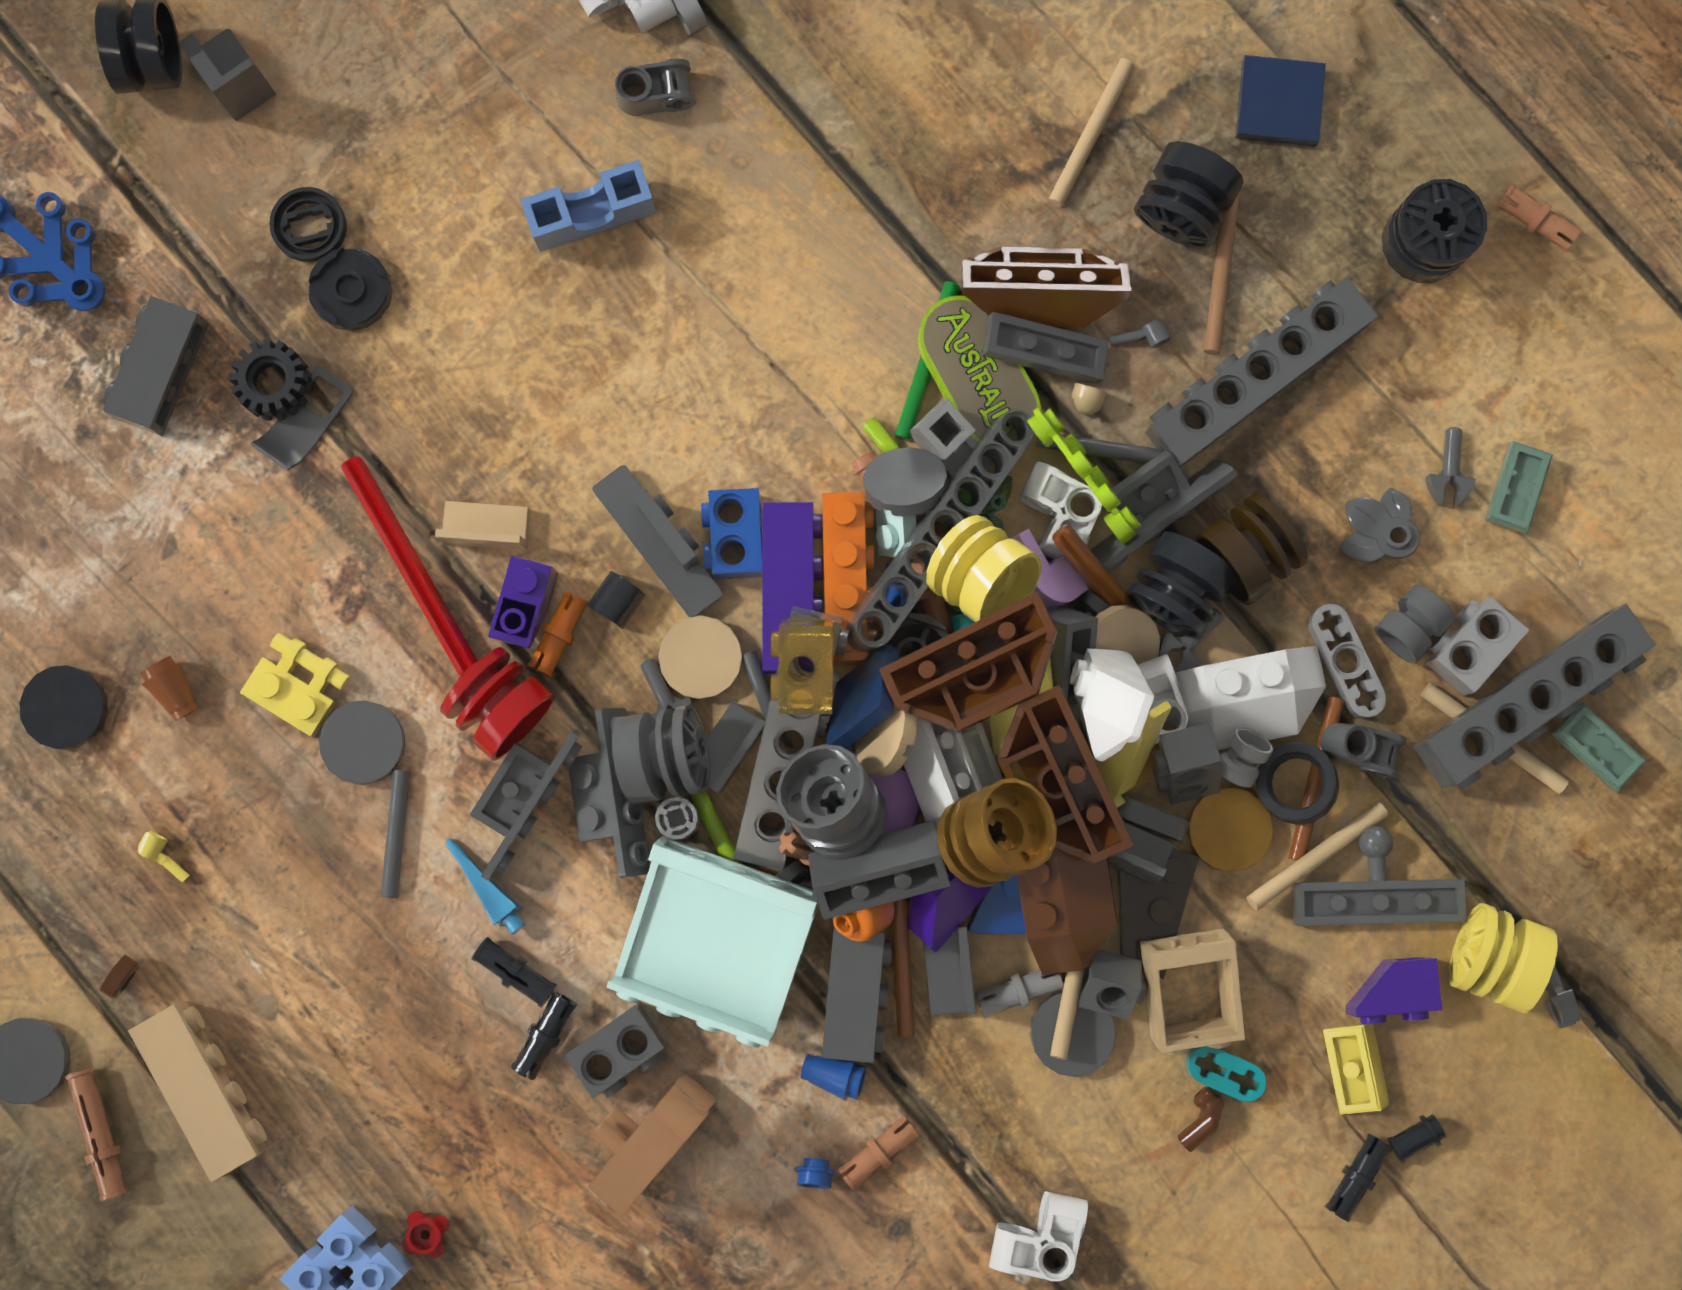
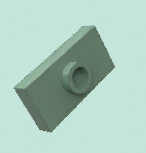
(1518, 487)
(1598, 747)

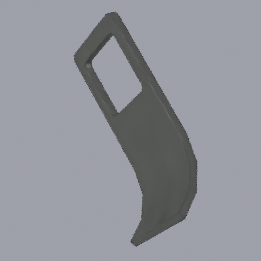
(295, 437)

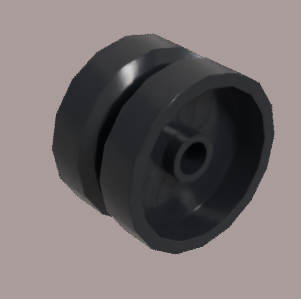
(138, 45)

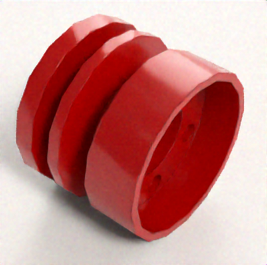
(490, 696)

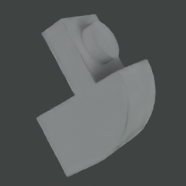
(947, 436)

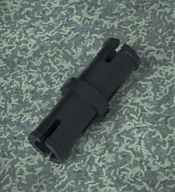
(514, 972)
(543, 1035)
(1358, 1177)

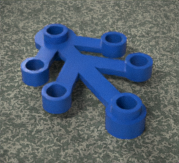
(48, 258)

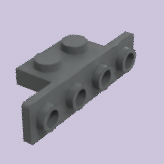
(1159, 497)
(658, 541)
(515, 792)
(601, 805)

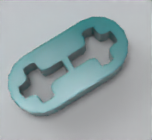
(1221, 1082)

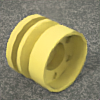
(982, 568)
(1503, 958)

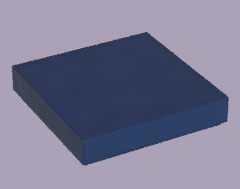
(1280, 100)
(861, 699)

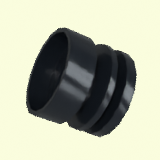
(1189, 194)
(1415, 242)
(1185, 578)

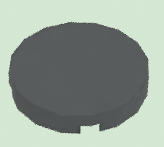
(905, 481)
(362, 742)
(1090, 1040)
(31, 1060)

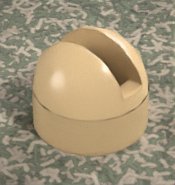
(1087, 399)

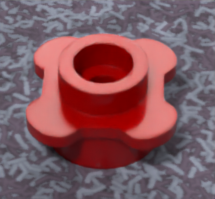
(414, 1240)

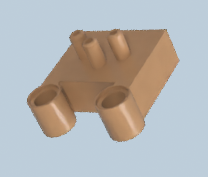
(647, 1147)

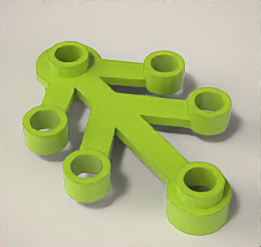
(1048, 430)

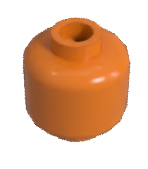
(865, 923)

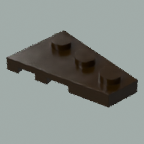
(1152, 909)

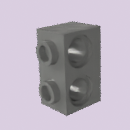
(1188, 764)
(611, 1043)

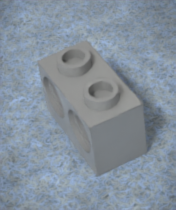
(1481, 652)

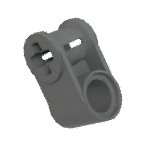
(658, 86)
(1369, 748)

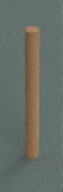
(1220, 280)

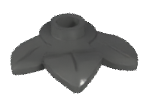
(1374, 525)

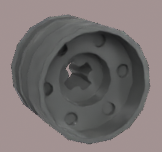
(660, 754)
(832, 802)

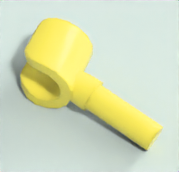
(152, 847)

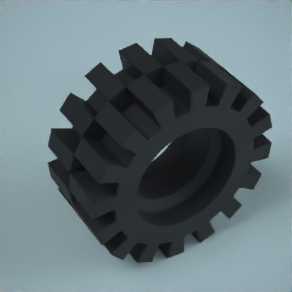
(252, 366)

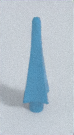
(497, 903)

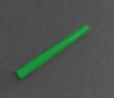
(919, 382)

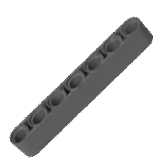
(924, 541)

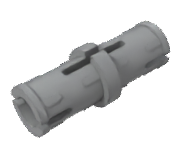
(1017, 991)

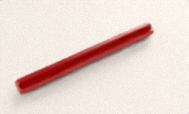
(409, 564)

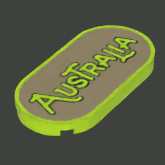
(975, 384)

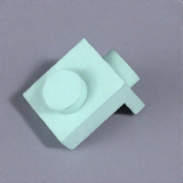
(893, 532)

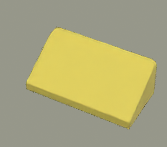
(1356, 1068)

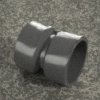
(1418, 619)

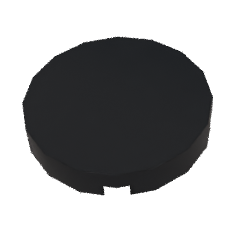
(349, 289)
(63, 707)

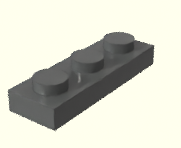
(1045, 348)

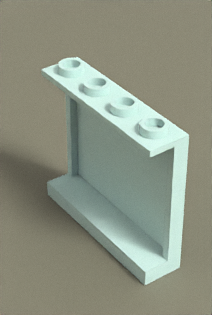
(714, 942)

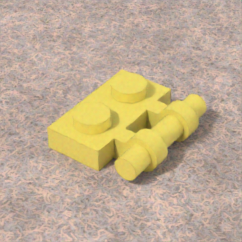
(289, 696)

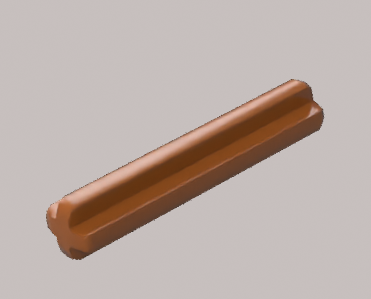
(1089, 567)

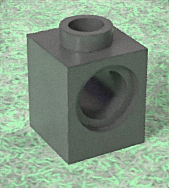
(1112, 984)

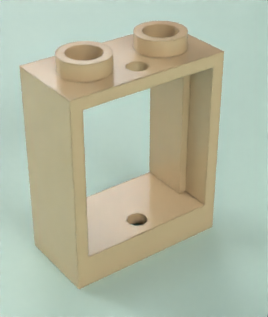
(1187, 951)

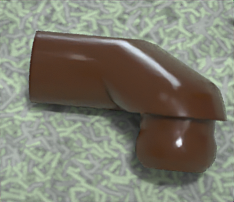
(1207, 1121)

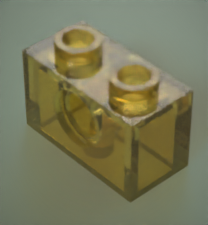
(804, 693)

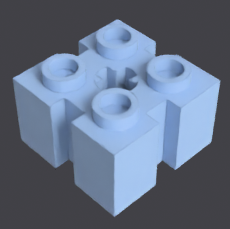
(344, 1244)

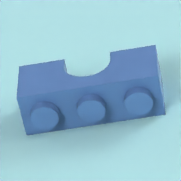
(566, 217)

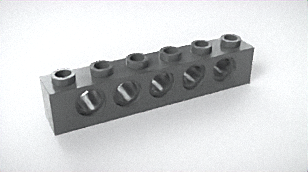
(1348, 316)
(1624, 644)
(757, 841)

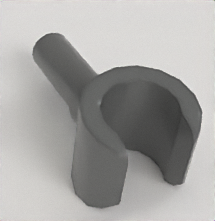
(1154, 332)

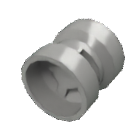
(1244, 757)
(683, 820)

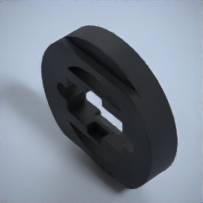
(283, 214)

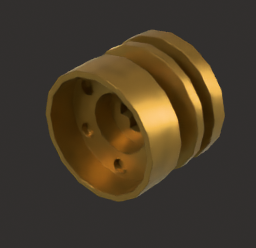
(997, 833)

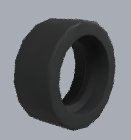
(1304, 814)

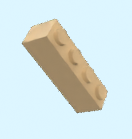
(199, 1090)

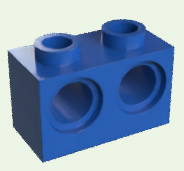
(743, 533)

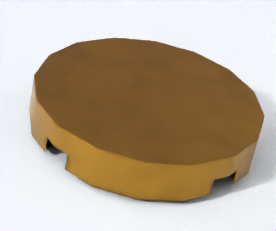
(1230, 830)

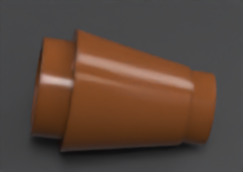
(169, 687)

